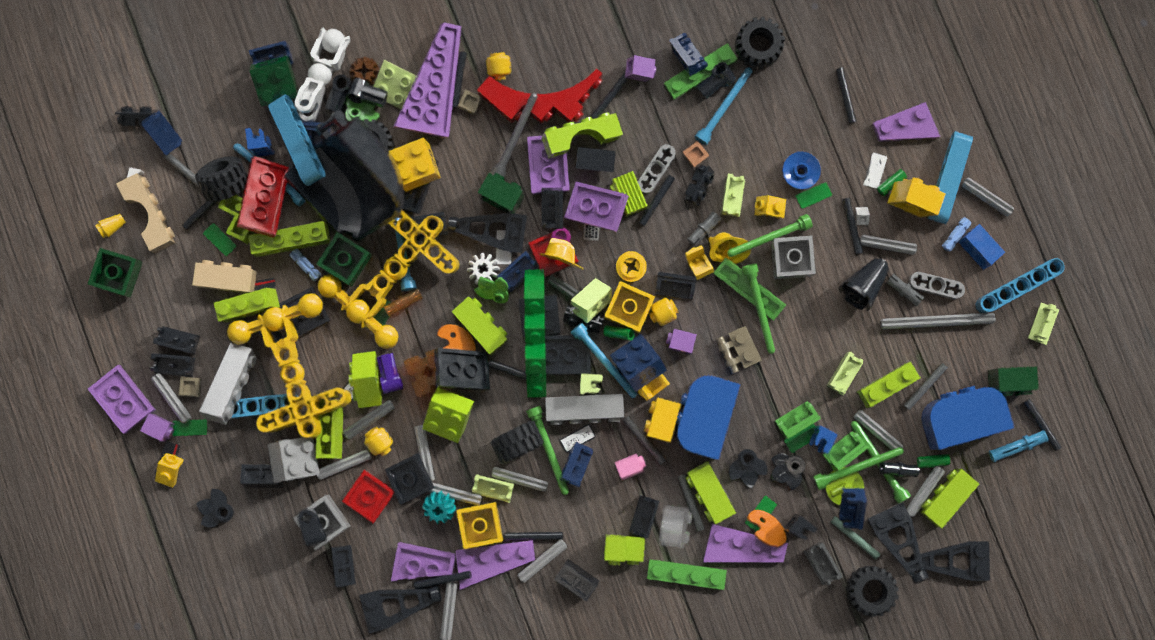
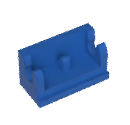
(257, 144)
(981, 247)
(823, 437)

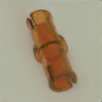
(403, 302)

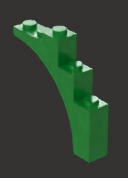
(535, 333)

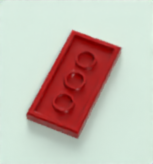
(263, 197)

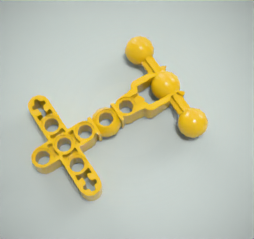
(358, 310)
(274, 320)

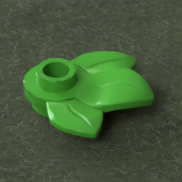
(364, 111)
(493, 290)

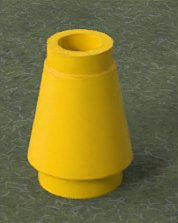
(110, 225)

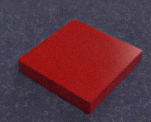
(549, 265)
(368, 496)

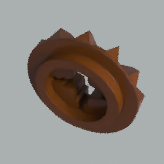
(370, 64)

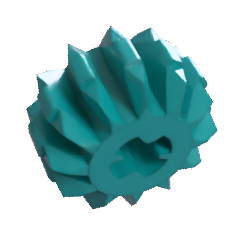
(439, 507)

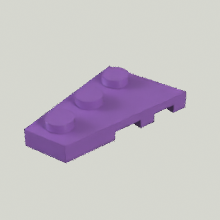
(909, 124)
(419, 561)

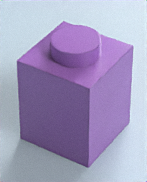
(640, 68)
(681, 341)
(158, 427)

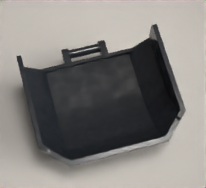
(360, 180)

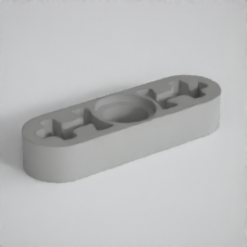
(668, 160)
(951, 283)

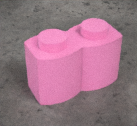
(630, 466)

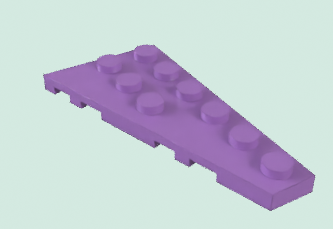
(431, 95)

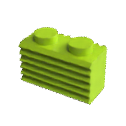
(628, 185)

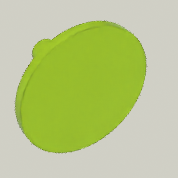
(834, 489)

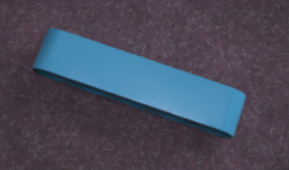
(296, 140)
(951, 173)
(1028, 284)
(262, 405)

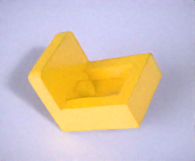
(770, 206)
(698, 262)
(653, 387)
(168, 470)

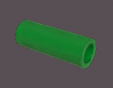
(887, 185)
(619, 332)
(933, 461)

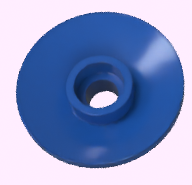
(803, 161)

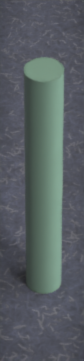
(856, 538)

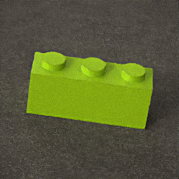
(246, 305)
(480, 325)
(888, 384)
(330, 439)
(710, 493)
(949, 497)

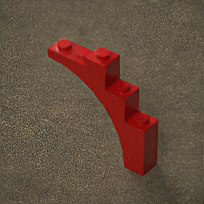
(565, 102)

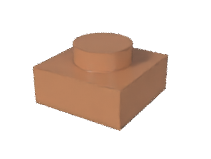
(695, 154)

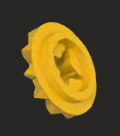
(629, 257)

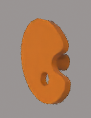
(462, 338)
(771, 531)

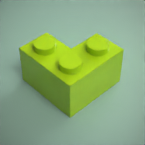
(232, 206)
(365, 379)
(624, 548)

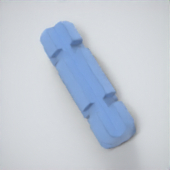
(956, 234)
(302, 261)

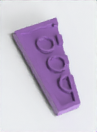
(738, 546)
(493, 560)

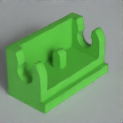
(797, 420)
(845, 451)

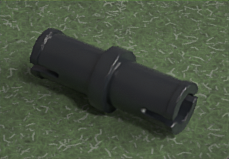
(899, 469)

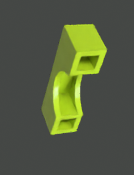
(604, 129)

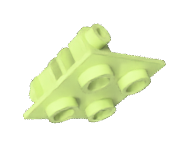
(396, 82)

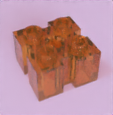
(417, 368)

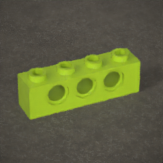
(290, 239)

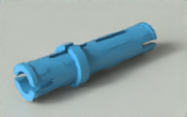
(1026, 442)

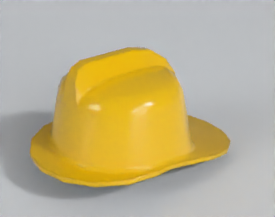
(722, 243)
(561, 251)

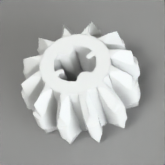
(480, 263)

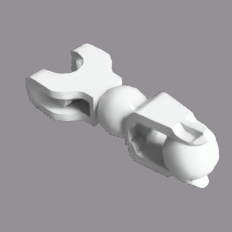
(320, 73)

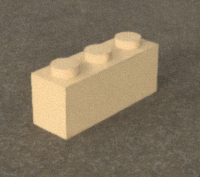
(224, 277)

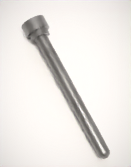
(500, 167)

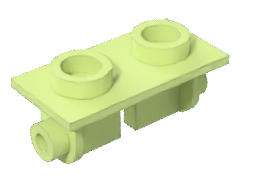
(1043, 323)

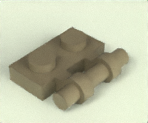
(744, 348)

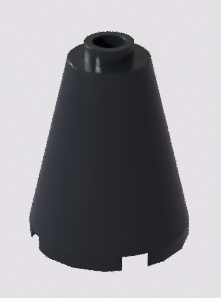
(865, 284)

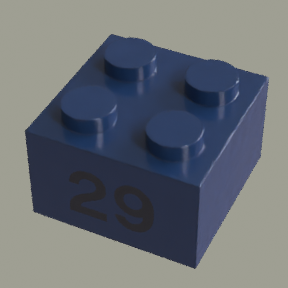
(638, 362)

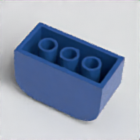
(706, 415)
(965, 416)

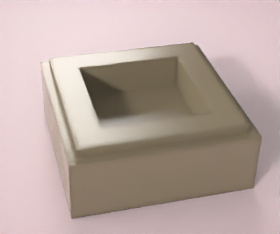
(470, 102)
(189, 387)

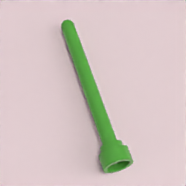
(803, 223)
(751, 273)
(535, 415)
(823, 480)
(900, 493)

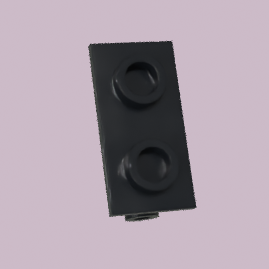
(129, 115)
(703, 177)
(573, 320)

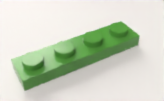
(683, 82)
(737, 280)
(686, 574)

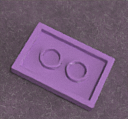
(545, 171)
(596, 206)
(121, 399)

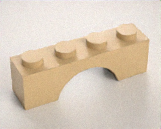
(157, 234)

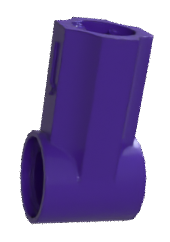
(390, 378)

